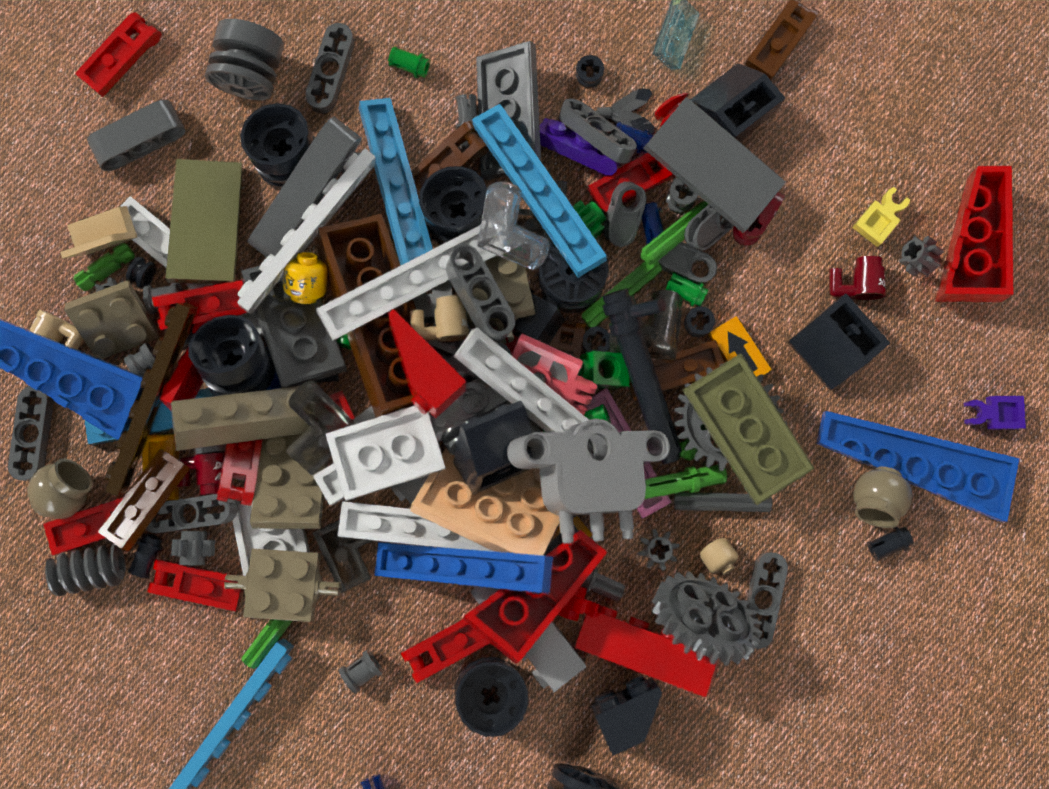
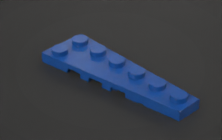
(71, 377)
(942, 467)

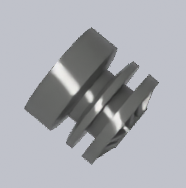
(244, 59)

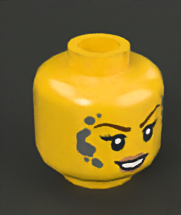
(305, 278)

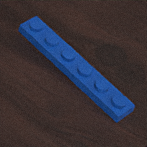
(465, 567)

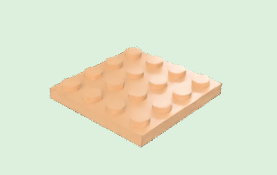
(499, 518)

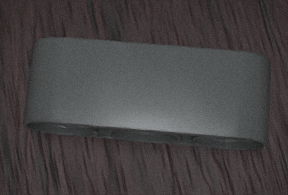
(136, 135)
(480, 278)

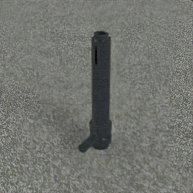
(626, 327)

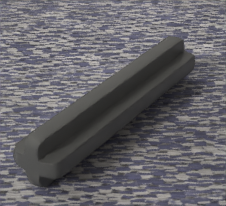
(719, 502)

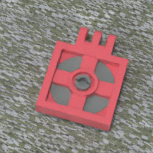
(556, 370)

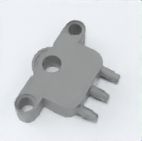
(587, 485)

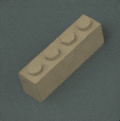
(235, 418)

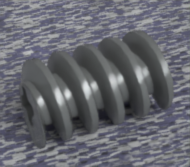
(85, 574)

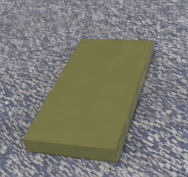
(204, 222)
(748, 429)

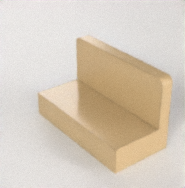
(100, 232)

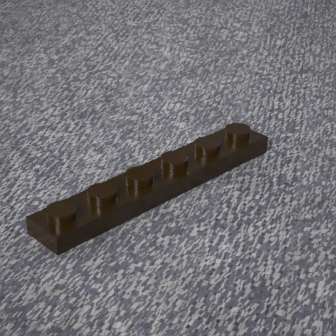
(145, 411)

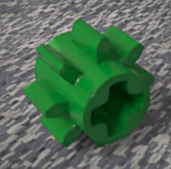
(591, 216)

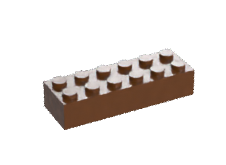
(354, 256)

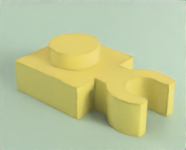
(879, 219)

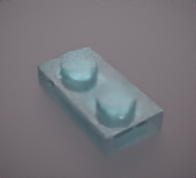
(676, 34)

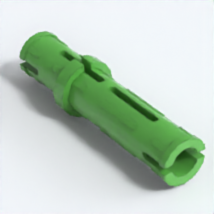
(688, 480)

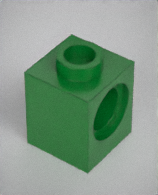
(614, 368)

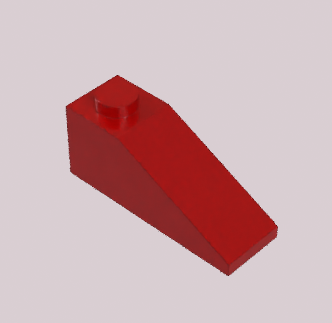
(429, 376)

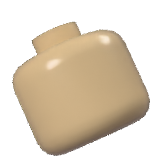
(719, 556)

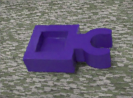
(999, 411)

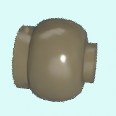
(59, 489)
(882, 497)

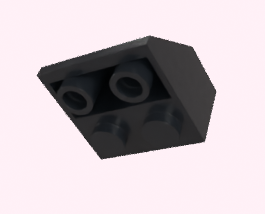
(740, 100)
(838, 342)
(484, 446)
(627, 714)

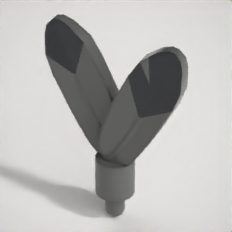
(624, 108)

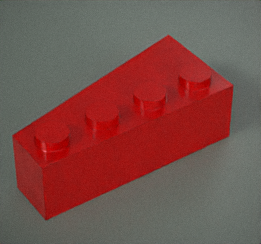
(982, 241)
(518, 618)
(645, 651)

